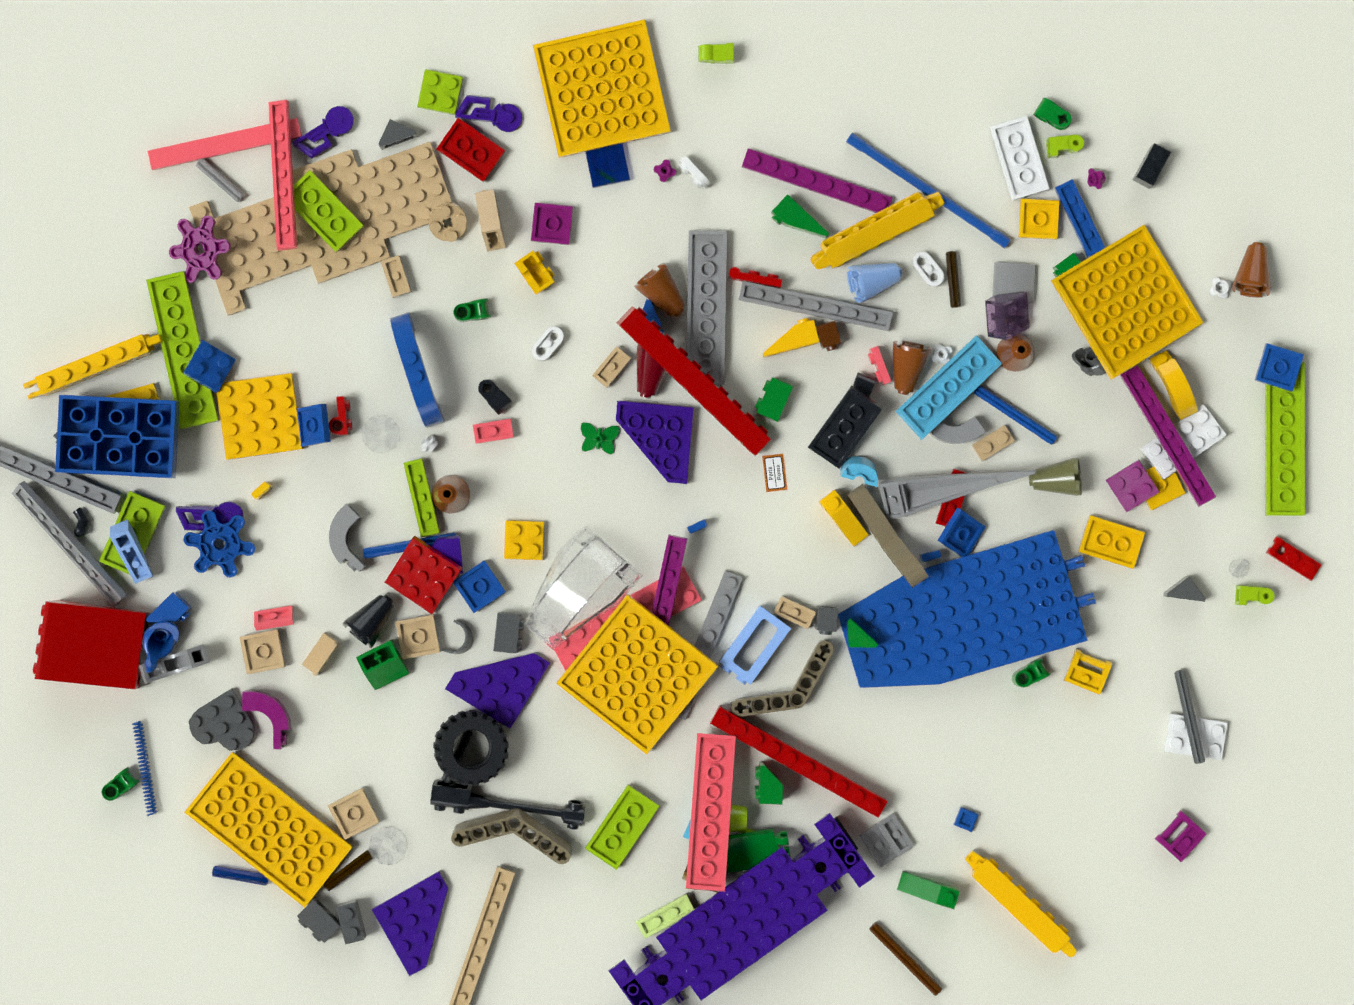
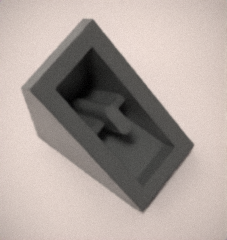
(395, 134)
(1185, 589)

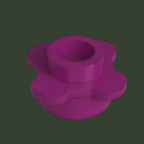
(659, 170)
(1096, 178)

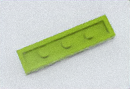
(421, 497)

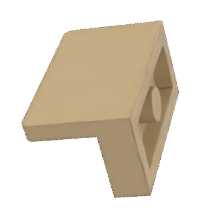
(320, 654)

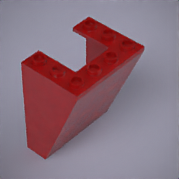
(90, 644)

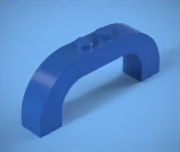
(415, 370)

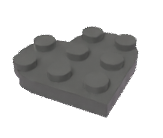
(223, 723)

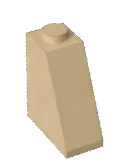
(490, 220)

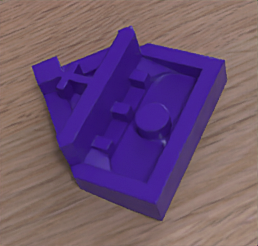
(450, 548)

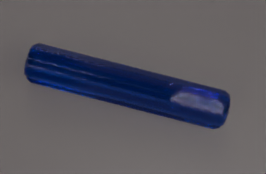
(239, 875)

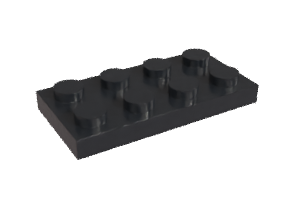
(845, 427)

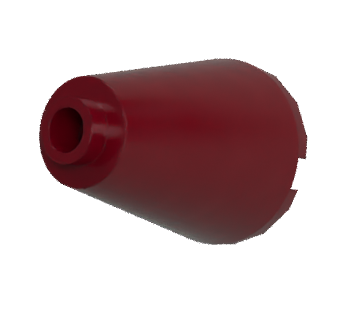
(649, 374)

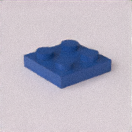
(209, 366)
(1279, 367)
(313, 425)
(961, 533)
(479, 586)

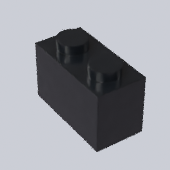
(1151, 166)

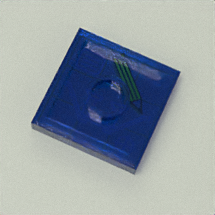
(607, 165)

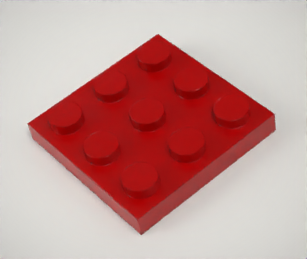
(423, 575)

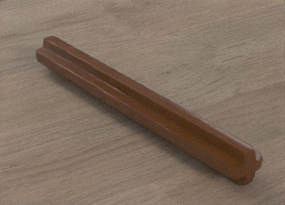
(902, 955)

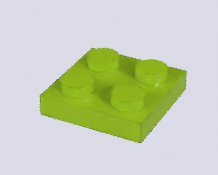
(440, 92)

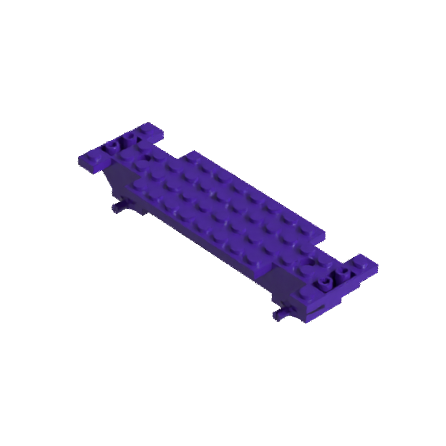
(744, 921)

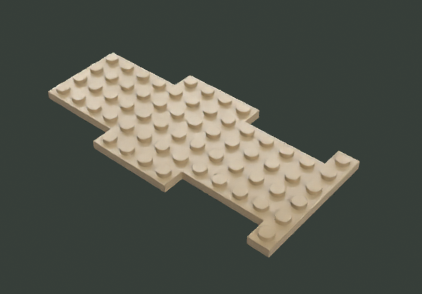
(383, 195)

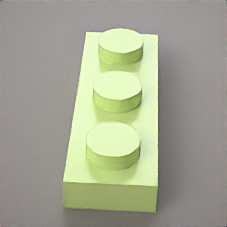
(664, 916)

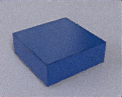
(697, 526)
(930, 556)
(966, 819)

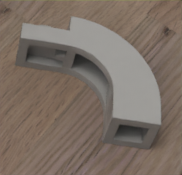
(958, 434)
(338, 537)
(176, 663)

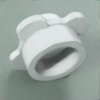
(1225, 287)
(940, 349)
(429, 444)

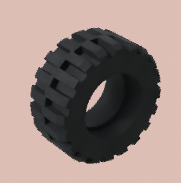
(489, 766)

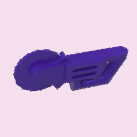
(505, 117)
(337, 121)
(223, 513)

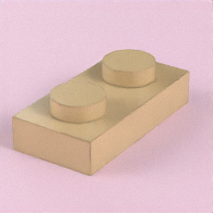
(396, 276)
(611, 367)
(993, 443)
(794, 612)

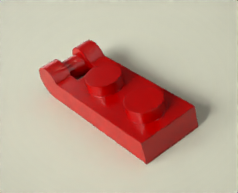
(755, 277)
(1294, 559)

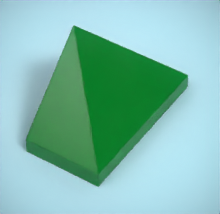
(858, 637)

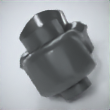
(1088, 361)

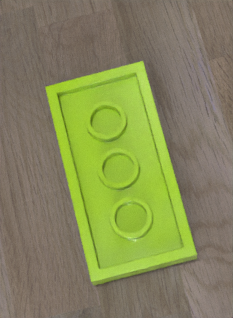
(324, 212)
(144, 518)
(622, 827)

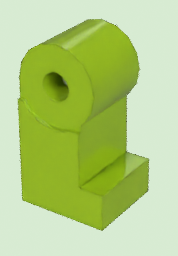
(716, 53)
(1065, 143)
(1258, 594)

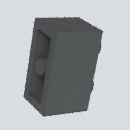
(826, 619)
(507, 633)
(319, 920)
(351, 921)

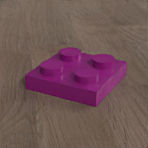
(551, 223)
(1132, 485)

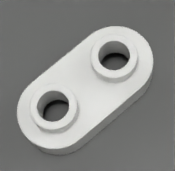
(698, 177)
(929, 268)
(547, 343)

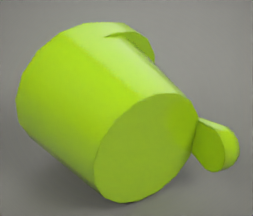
(738, 819)

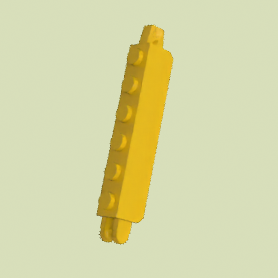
(876, 229)
(93, 365)
(1019, 905)

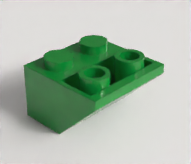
(382, 664)
(769, 787)

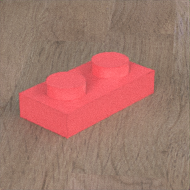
(881, 373)
(493, 431)
(273, 618)

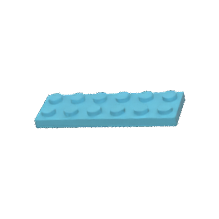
(948, 387)

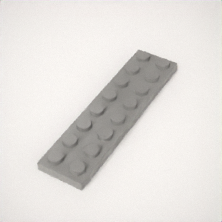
(707, 301)

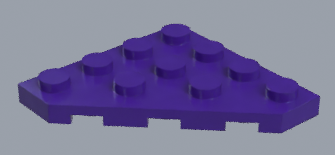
(661, 434)
(500, 687)
(412, 920)

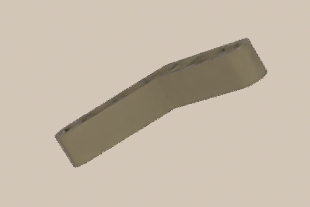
(886, 536)
(797, 688)
(465, 833)

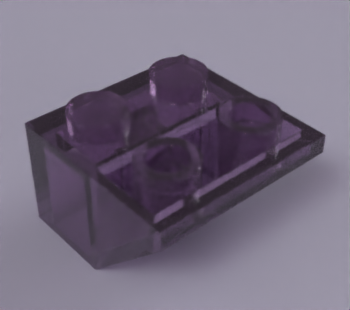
(1007, 315)

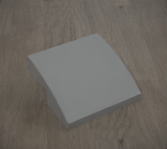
(1014, 278)
(886, 840)

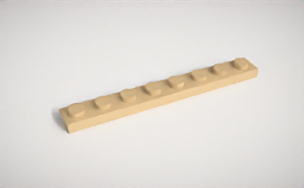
(482, 936)

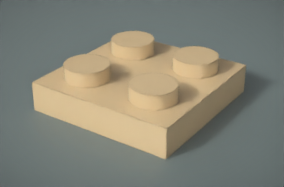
(417, 636)
(262, 651)
(353, 813)

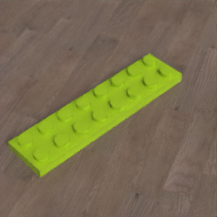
(180, 340)
(1285, 449)

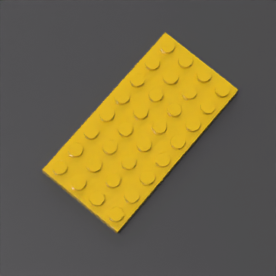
(268, 829)

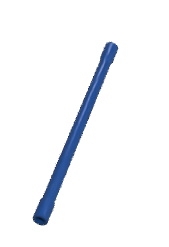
(862, 146)

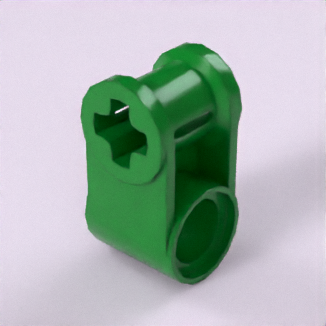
(1049, 111)
(473, 310)
(1033, 671)
(122, 783)

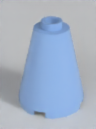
(872, 279)

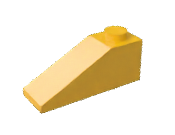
(797, 337)
(843, 518)

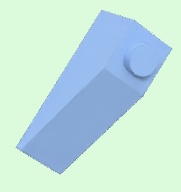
(130, 551)

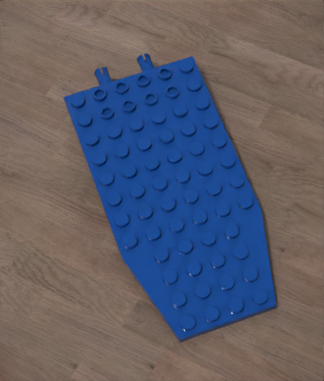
(969, 615)

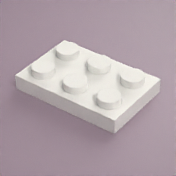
(1211, 734)

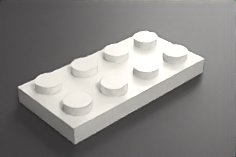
(1019, 158)
(1197, 432)

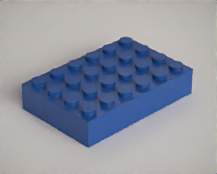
(117, 436)

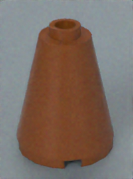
(1253, 273)
(661, 290)
(1009, 356)
(908, 365)
(459, 494)

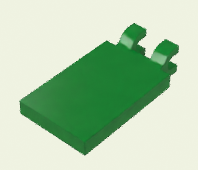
(752, 847)

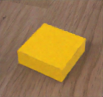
(261, 490)

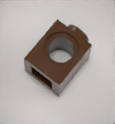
(828, 336)

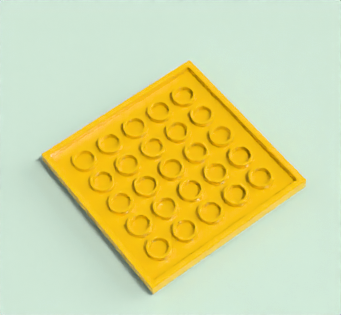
(601, 88)
(1127, 302)
(637, 674)

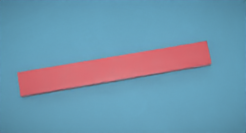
(215, 145)
(282, 175)

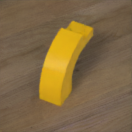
(1175, 383)

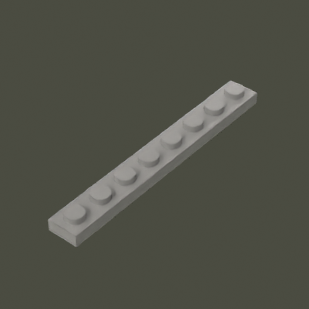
(815, 306)
(59, 481)
(69, 544)
(715, 620)

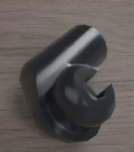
(83, 523)

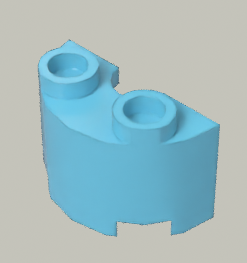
(860, 467)

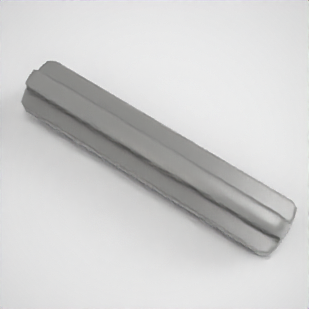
(220, 180)

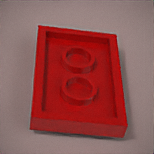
(470, 150)

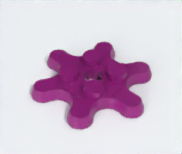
(189, 250)

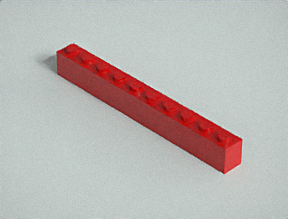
(690, 377)
(798, 761)

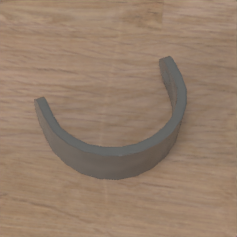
(468, 640)

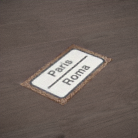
(774, 472)

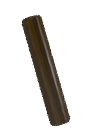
(953, 279)
(348, 870)

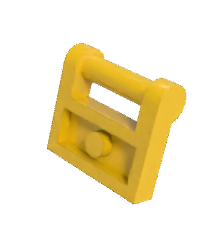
(1085, 678)

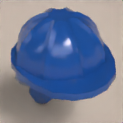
(159, 642)

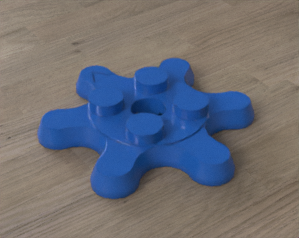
(221, 556)

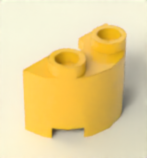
(534, 271)

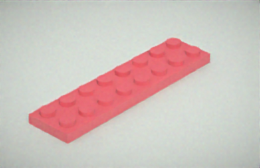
(685, 597)
(710, 812)

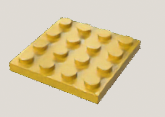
(259, 416)

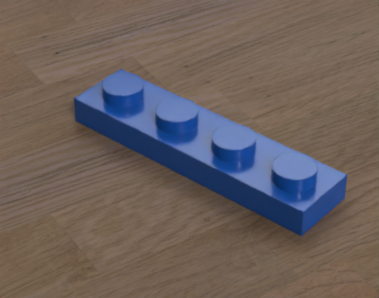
(1079, 218)

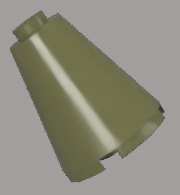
(1058, 478)

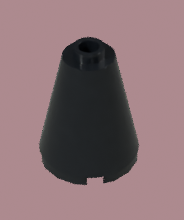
(370, 620)

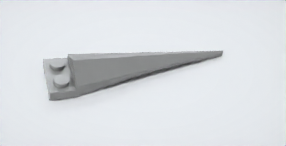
(913, 494)

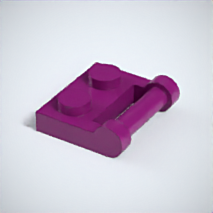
(1185, 840)

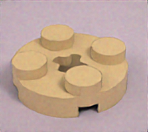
(445, 211)

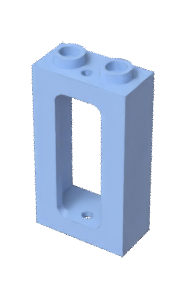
(727, 659)

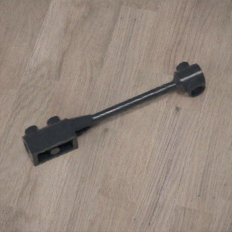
(461, 799)

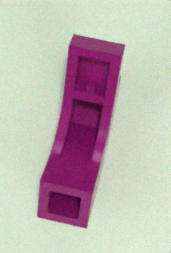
(271, 707)

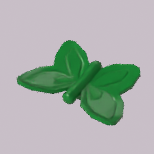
(598, 438)

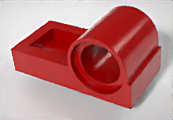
(343, 408)

